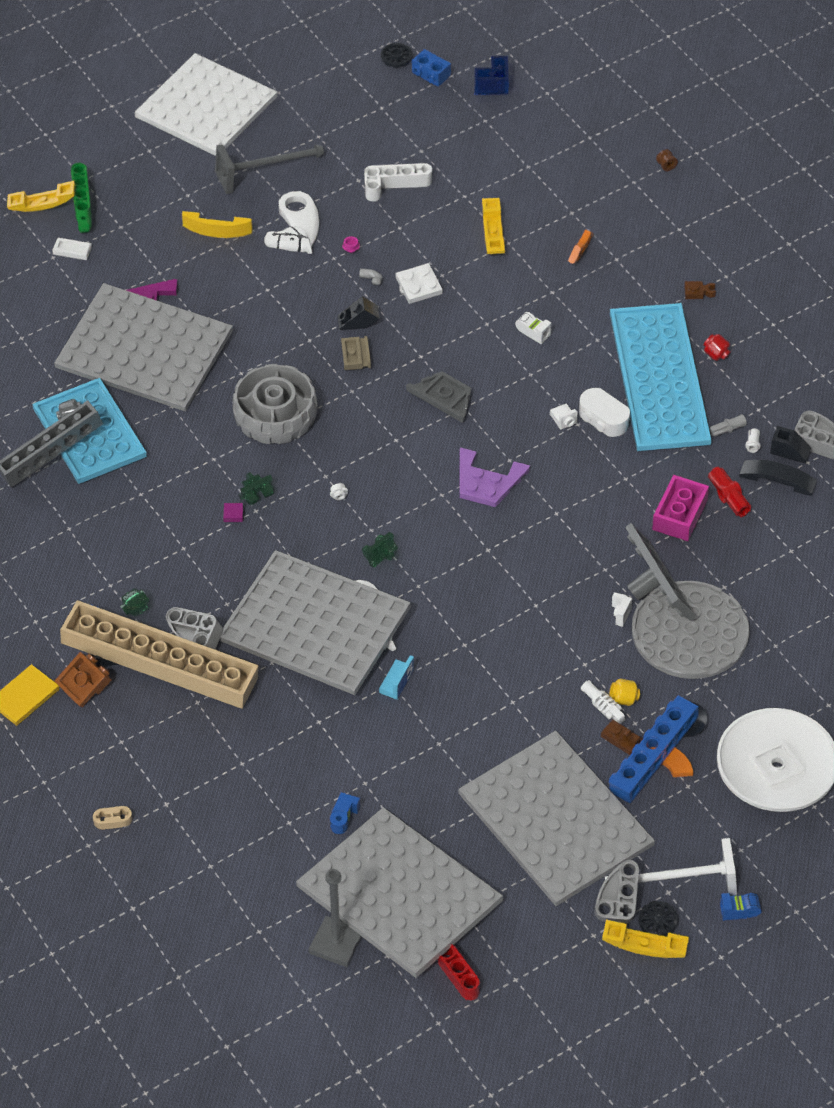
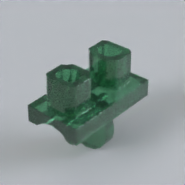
(255, 484)
(383, 548)

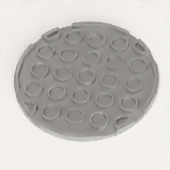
(692, 647)

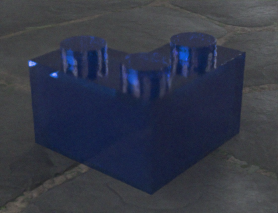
(493, 79)

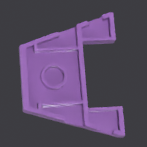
(486, 486)

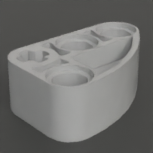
(817, 433)
(204, 630)
(612, 897)

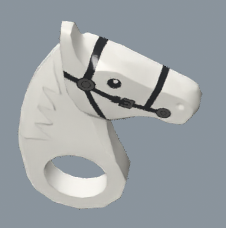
(302, 223)

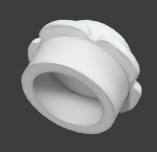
(338, 491)

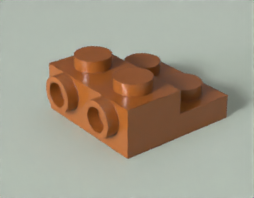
(83, 678)

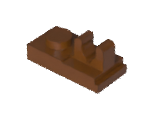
(620, 736)

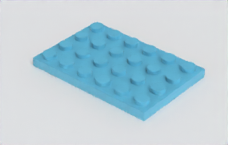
(104, 448)

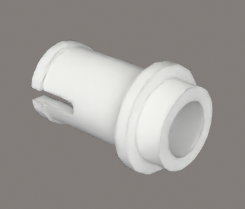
(753, 440)

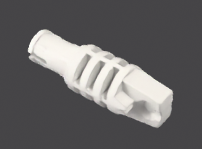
(603, 702)

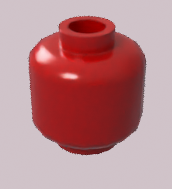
(717, 347)

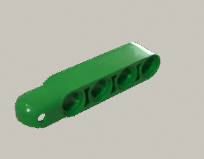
(81, 197)

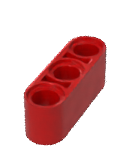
(462, 979)

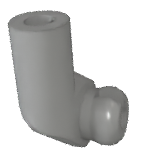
(372, 274)

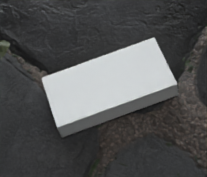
(72, 248)

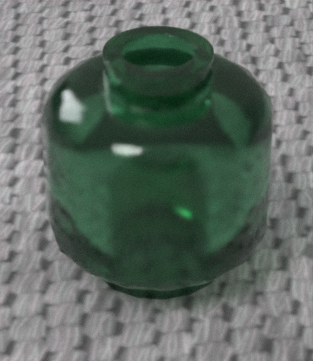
(134, 602)

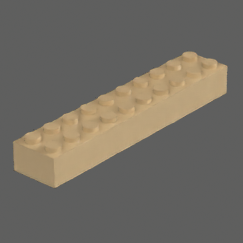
(159, 654)

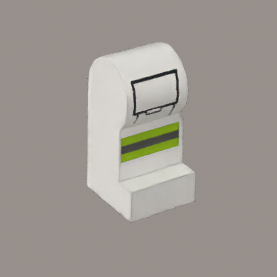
(534, 327)

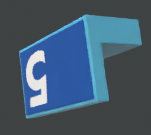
(397, 678)

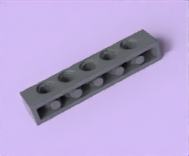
(49, 443)

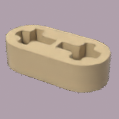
(112, 817)

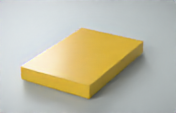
(26, 694)

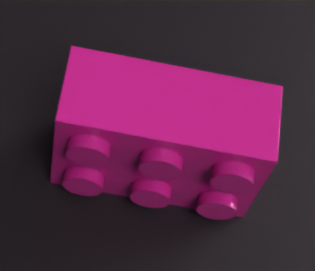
(680, 507)

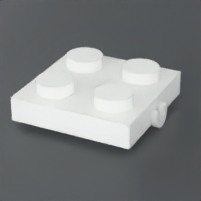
(418, 283)

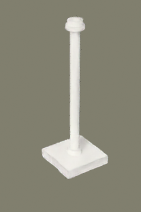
(725, 867)

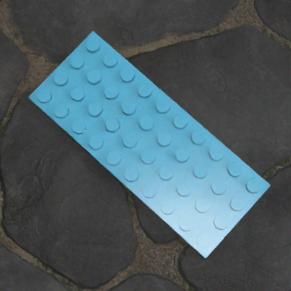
(659, 377)

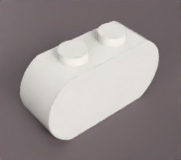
(604, 412)

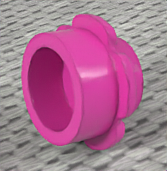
(351, 244)

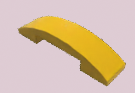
(41, 201)
(492, 226)
(217, 228)
(644, 943)

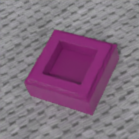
(233, 512)

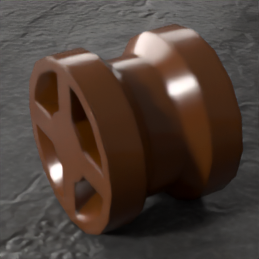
(666, 160)

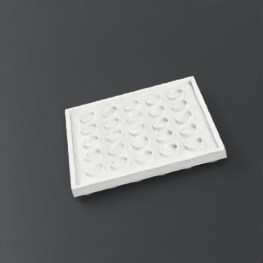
(206, 104)

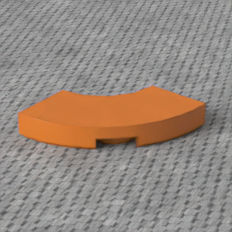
(581, 246)
(677, 764)

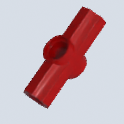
(729, 491)

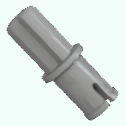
(728, 425)

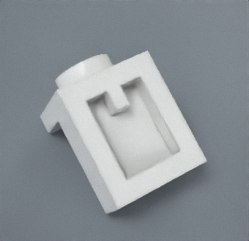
(564, 416)
(622, 608)

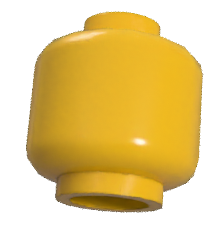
(624, 692)

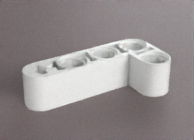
(395, 176)

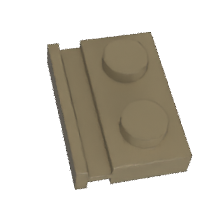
(355, 353)

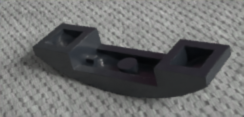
(779, 473)

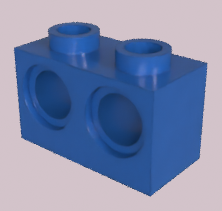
(431, 68)

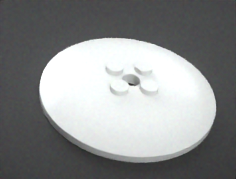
(780, 737)

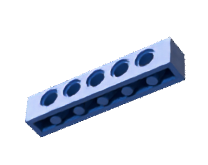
(641, 773)

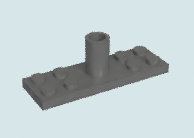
(656, 575)

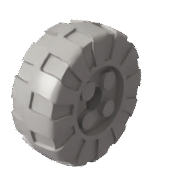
(275, 404)

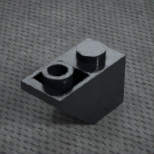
(358, 315)
(789, 445)

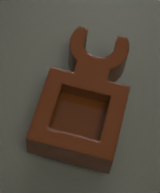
(696, 290)

